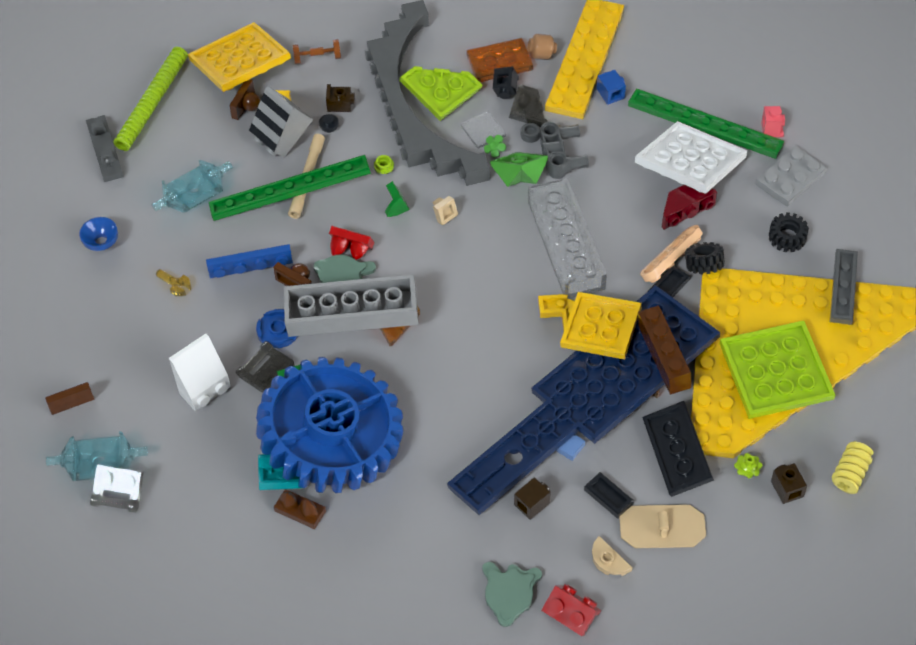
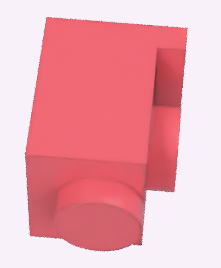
(773, 121)

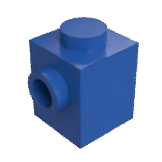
(611, 86)

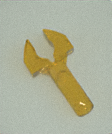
(175, 282)

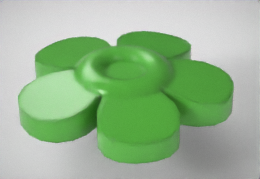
(495, 145)

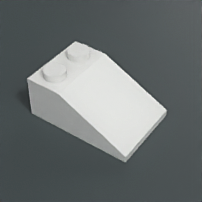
(199, 373)

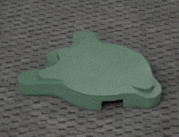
(342, 268)
(509, 592)

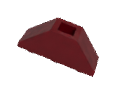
(686, 203)

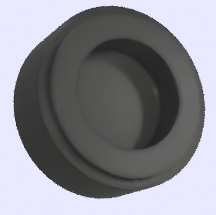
(530, 132)

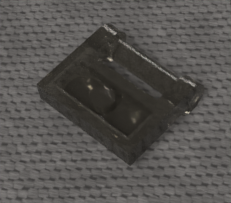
(263, 376)
(117, 480)

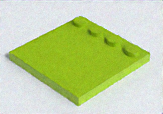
(776, 369)

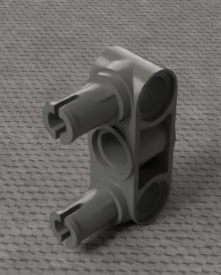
(553, 146)

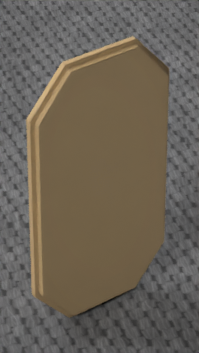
(662, 526)

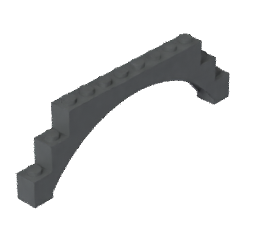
(417, 141)

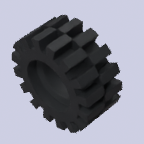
(791, 223)
(704, 258)

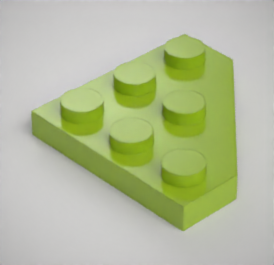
(440, 89)

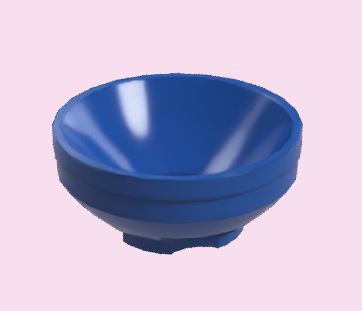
(97, 228)

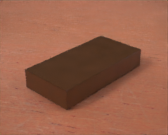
(69, 398)

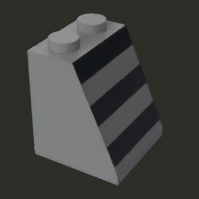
(278, 123)

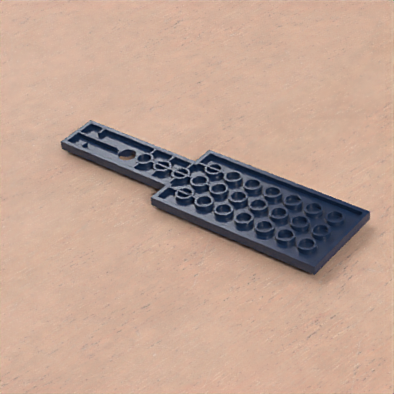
(581, 395)

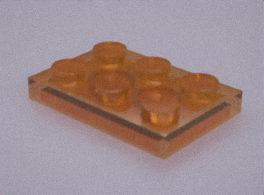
(499, 55)

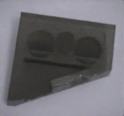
(527, 106)

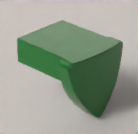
(398, 204)

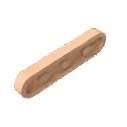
(671, 253)

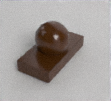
(244, 100)
(296, 275)

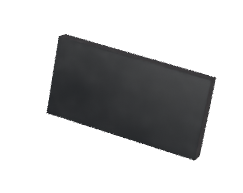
(677, 449)

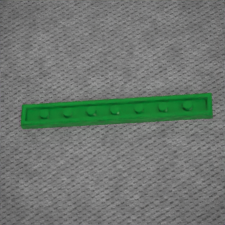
(706, 123)
(289, 187)

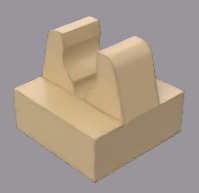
(444, 209)

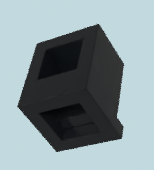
(505, 85)

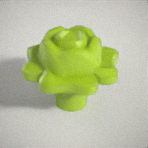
(748, 465)

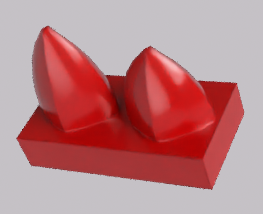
(341, 238)

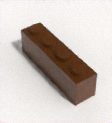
(664, 350)

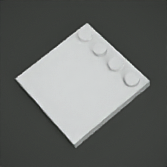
(691, 157)

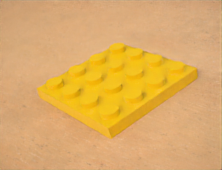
(239, 56)

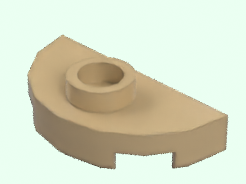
(608, 560)

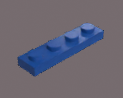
(248, 261)

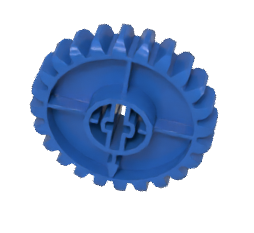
(329, 425)

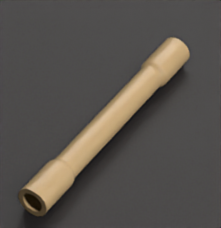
(314, 151)

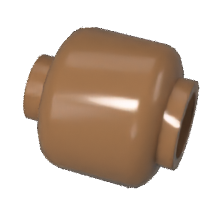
(541, 46)

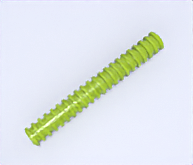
(150, 99)

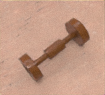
(317, 51)

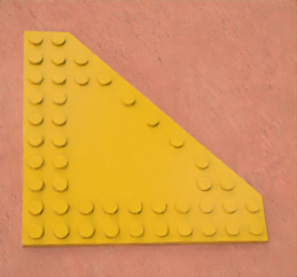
(754, 301)

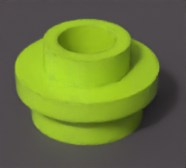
(383, 164)

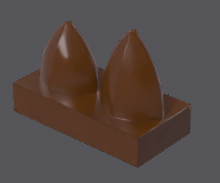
(299, 509)

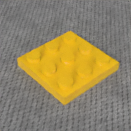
(601, 325)

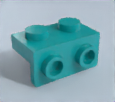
(272, 478)

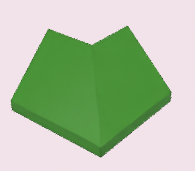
(519, 167)

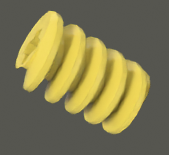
(852, 467)

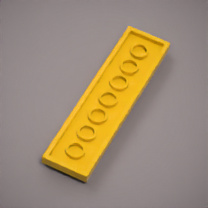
(584, 58)

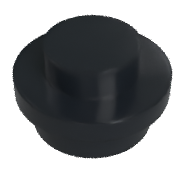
(328, 123)

